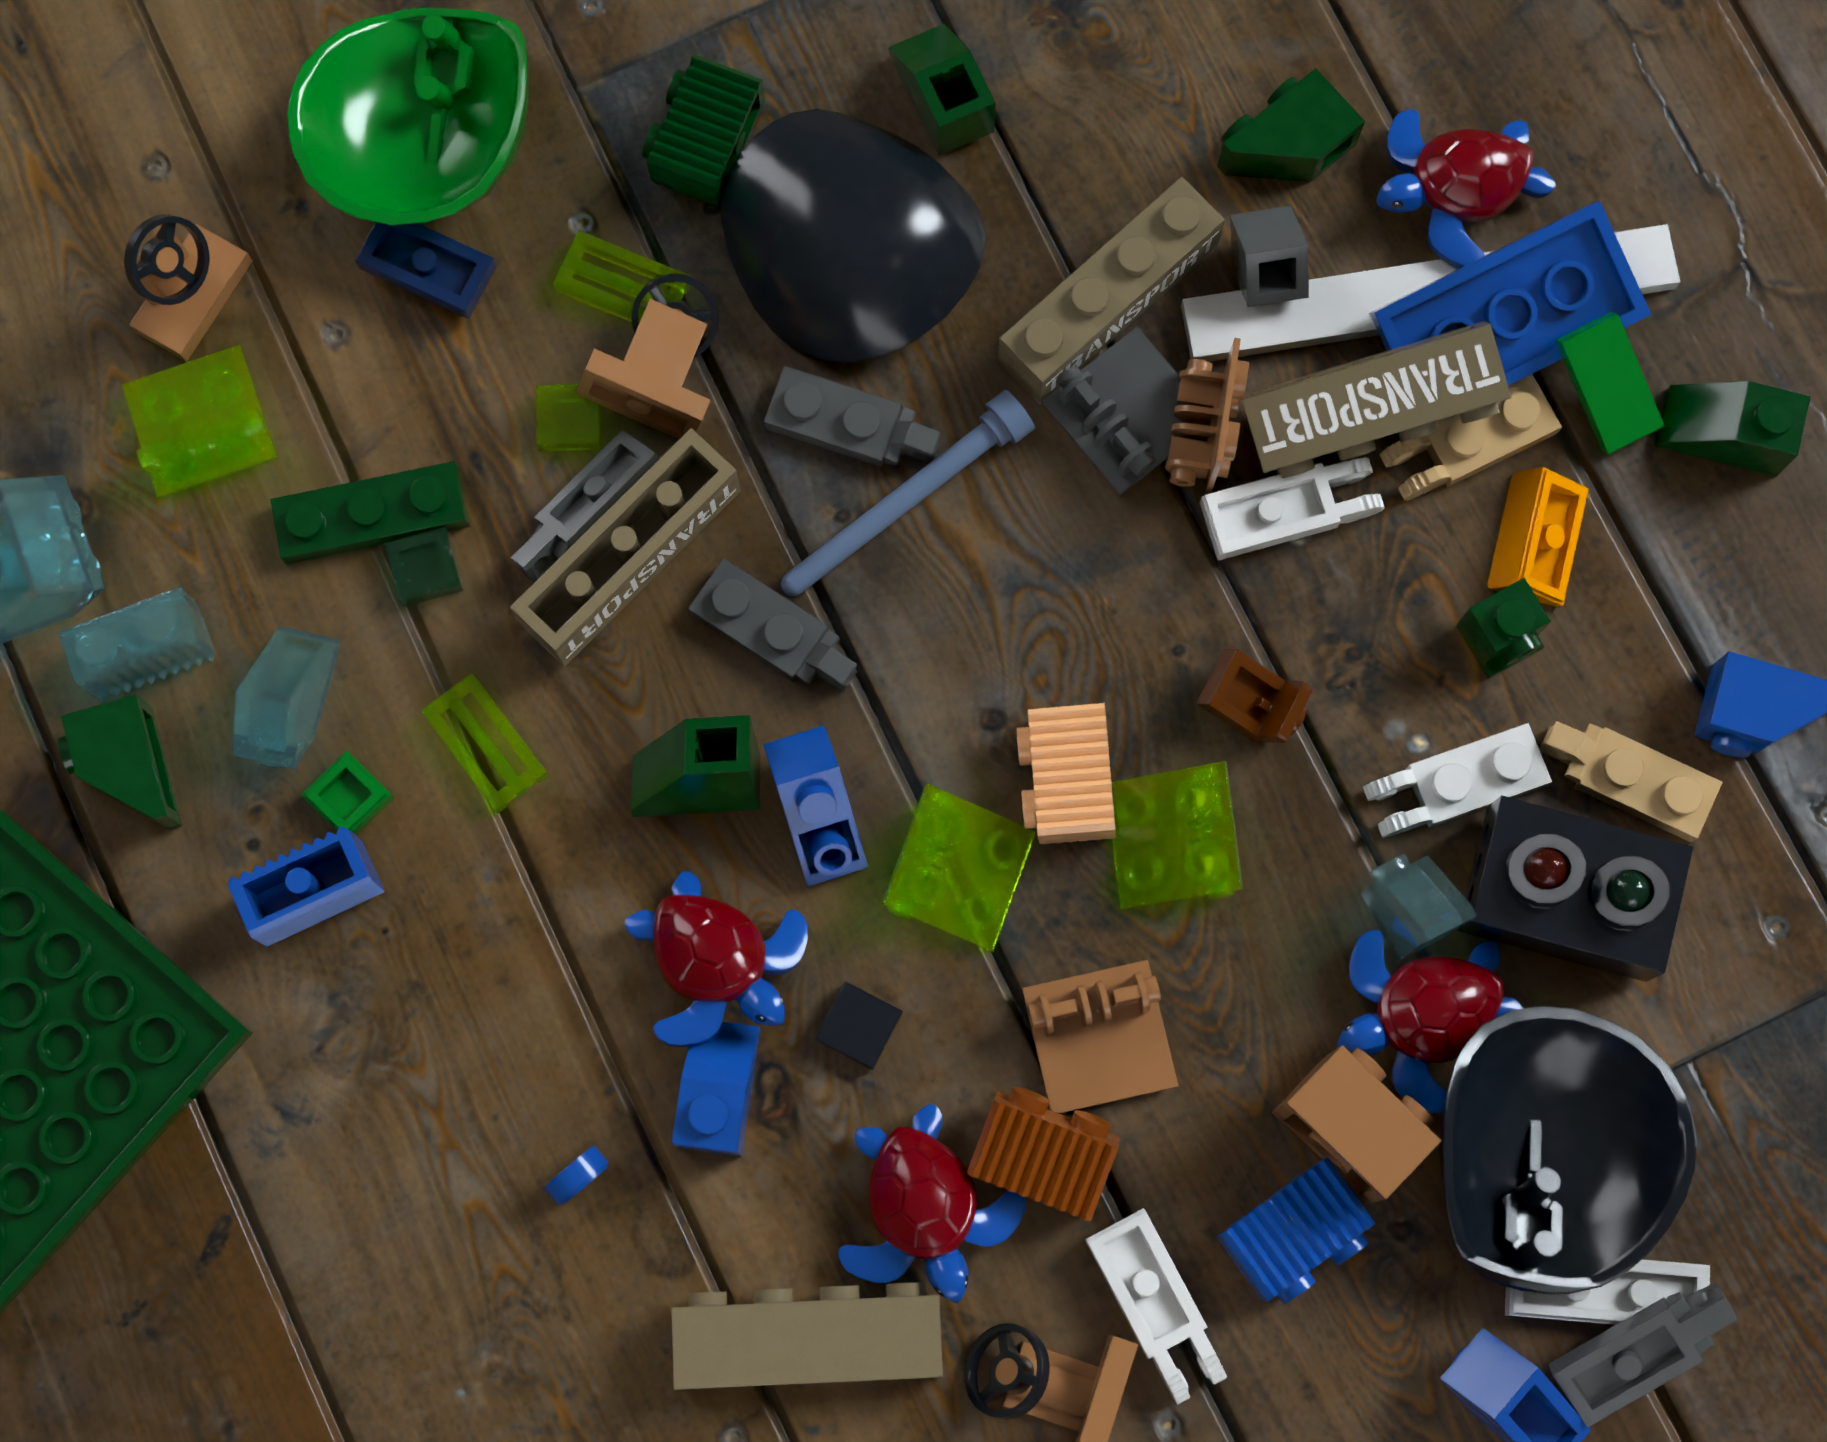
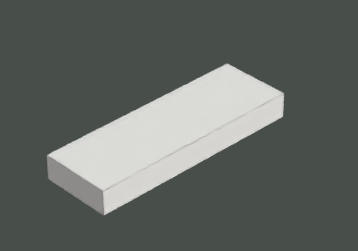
(1616, 1300)

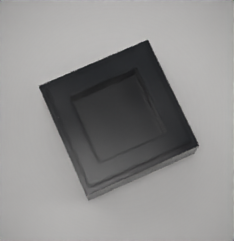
(859, 1025)

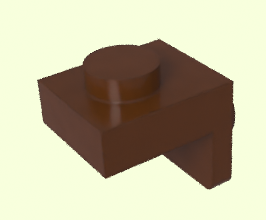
(1254, 698)

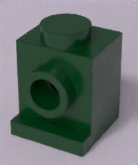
(1504, 628)

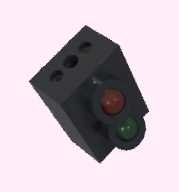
(1576, 888)

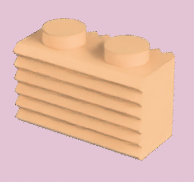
(1069, 774)

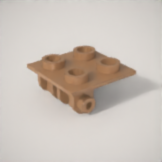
(1207, 400)
(1100, 1037)

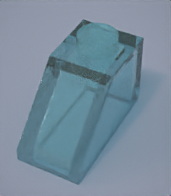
(284, 698)
(1415, 904)

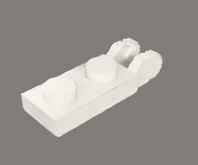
(1285, 508)
(1464, 780)
(1153, 1298)

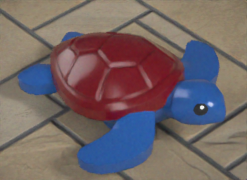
(1460, 178)
(716, 958)
(1423, 1011)
(925, 1208)

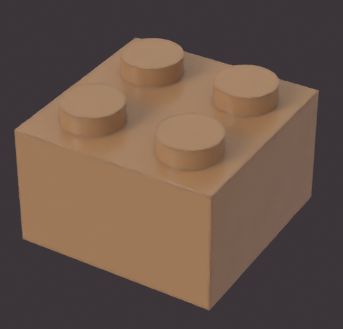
(1359, 1123)

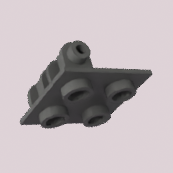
(1120, 409)

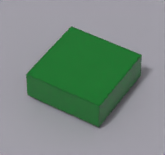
(347, 795)

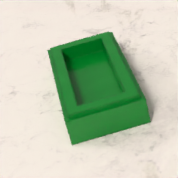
(1609, 382)

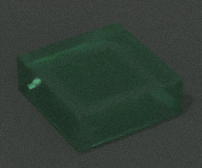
(424, 567)

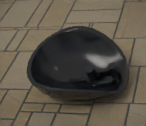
(847, 235)
(1562, 1150)

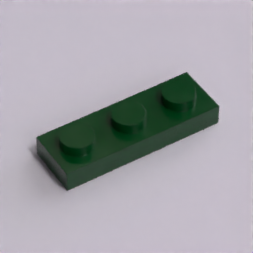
(369, 512)

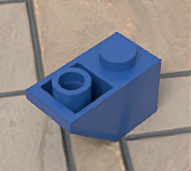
(816, 805)

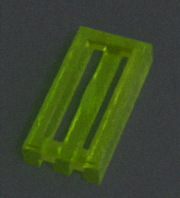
(617, 255)
(516, 785)

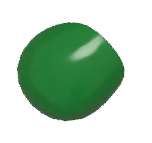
(411, 113)

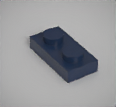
(427, 265)

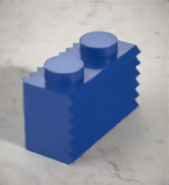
(305, 887)
(1296, 1232)

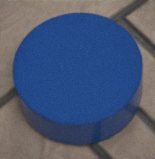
(577, 1176)

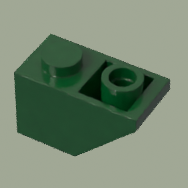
(945, 88)
(1295, 136)
(698, 769)

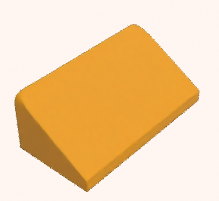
(1538, 534)

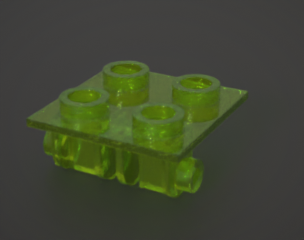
(198, 422)
(1175, 836)
(958, 868)

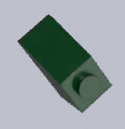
(1735, 424)
(122, 756)

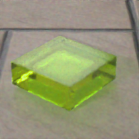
(566, 419)

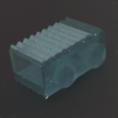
(137, 644)

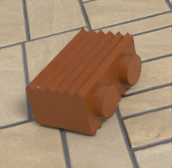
(1045, 1152)

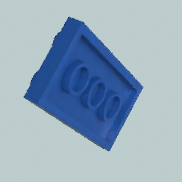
(1526, 293)

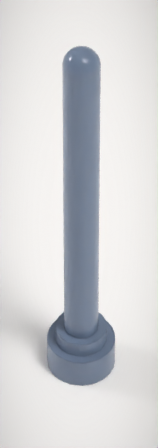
(1002, 422)

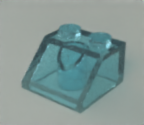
(43, 556)

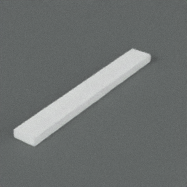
(1342, 303)

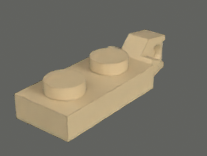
(1634, 778)

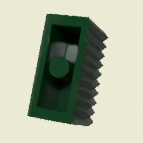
(703, 128)

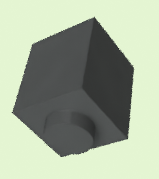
(1269, 256)

